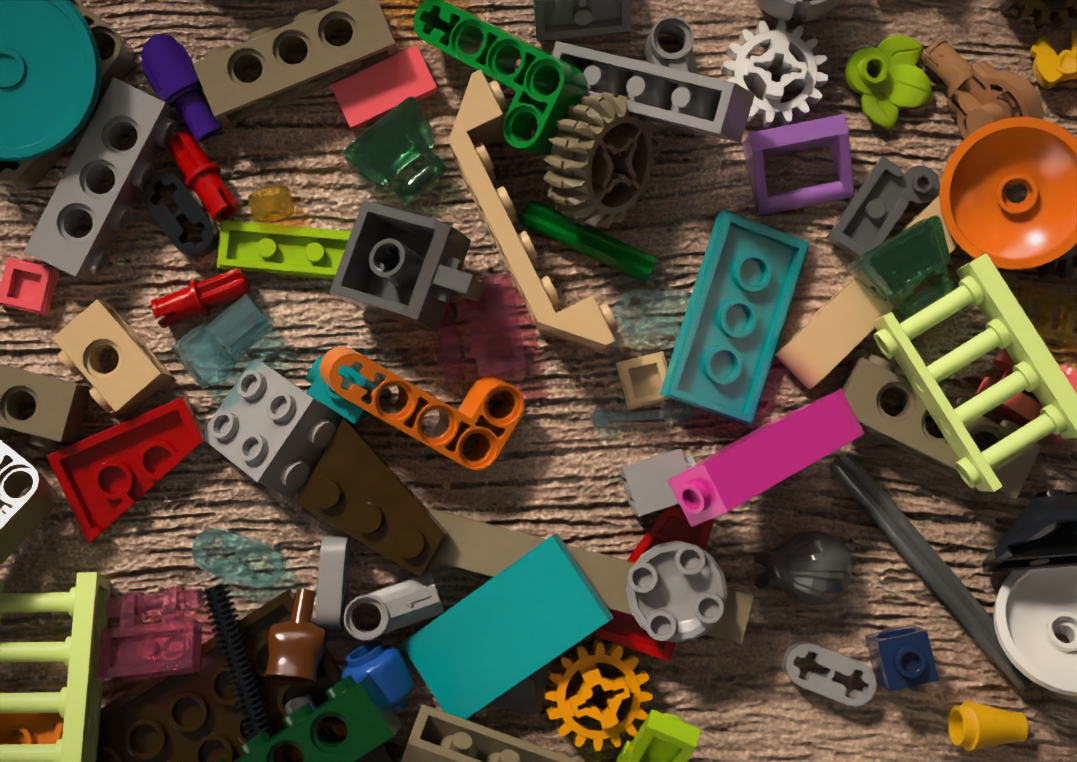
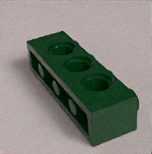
(357, 703)

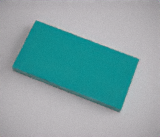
(734, 318)
(507, 629)

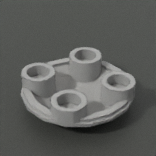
(676, 591)

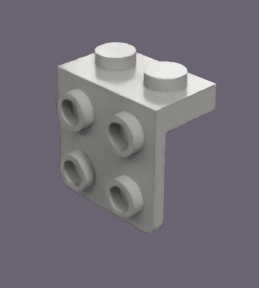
(272, 429)

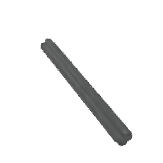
(925, 562)

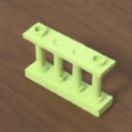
(1006, 328)
(81, 699)

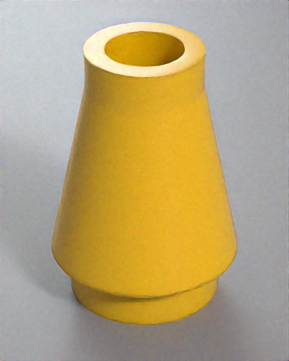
(984, 726)

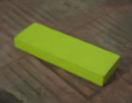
(281, 249)

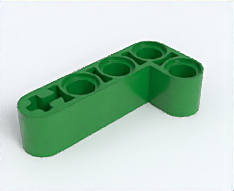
(497, 59)

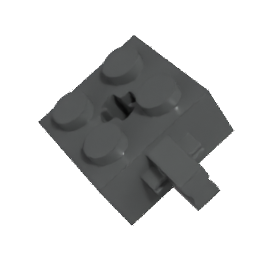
(404, 266)

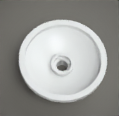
(1027, 616)

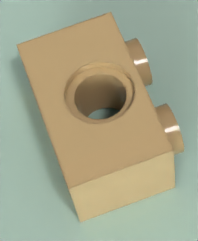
(138, 369)

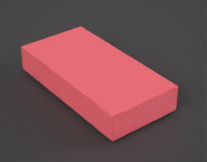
(383, 86)

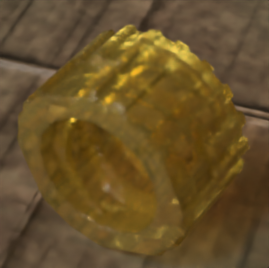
(271, 204)

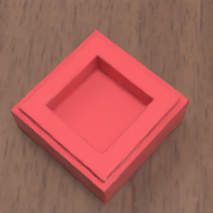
(28, 286)

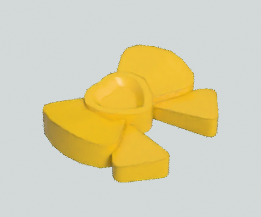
(1050, 67)

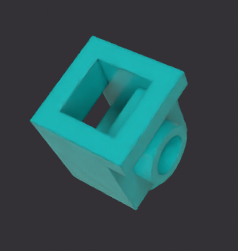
(325, 395)

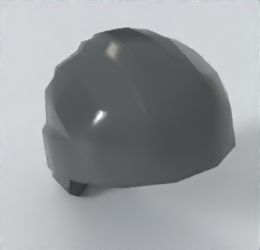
(807, 567)

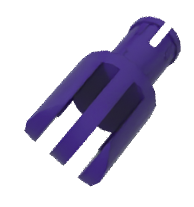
(177, 84)

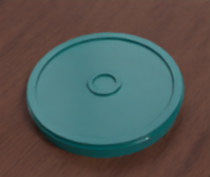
(45, 76)

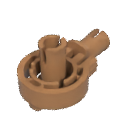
(977, 88)

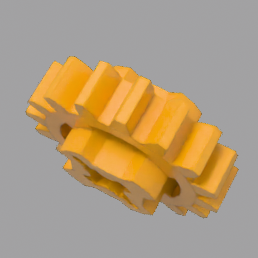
(579, 700)

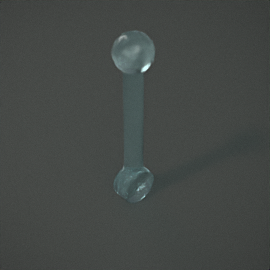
(680, 412)

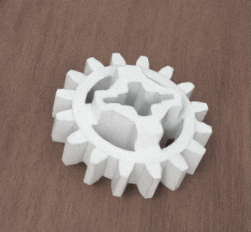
(793, 74)

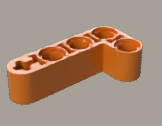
(414, 404)

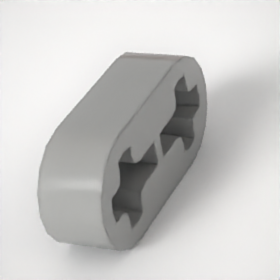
(332, 582)
(824, 683)

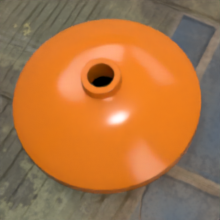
(977, 184)

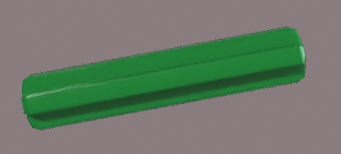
(587, 241)

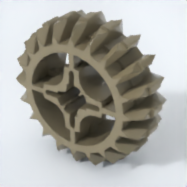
(600, 160)

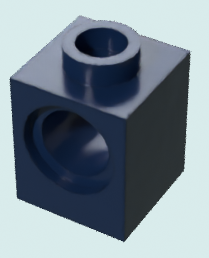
(901, 657)

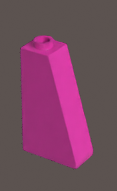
(765, 457)

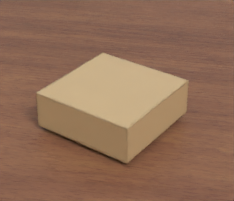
(642, 379)

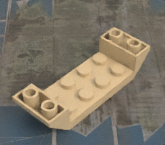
(476, 127)

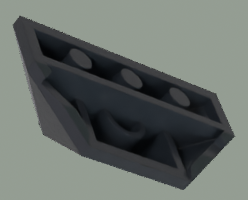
(1039, 537)

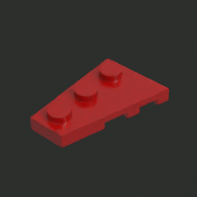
(123, 462)

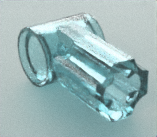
(211, 349)

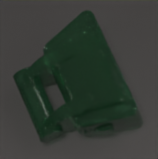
(393, 146)
(904, 261)

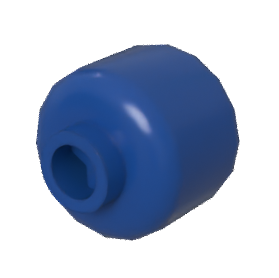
(386, 668)

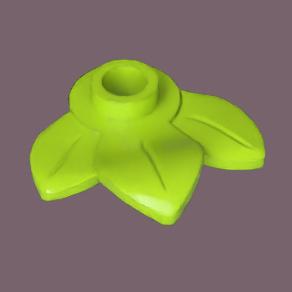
(895, 81)

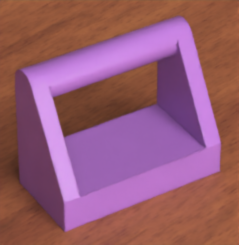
(795, 138)

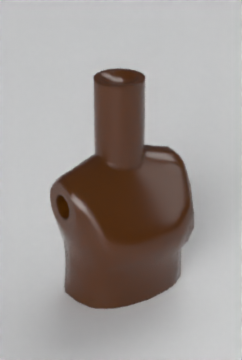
(296, 645)

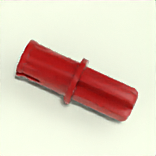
(202, 176)
(200, 297)

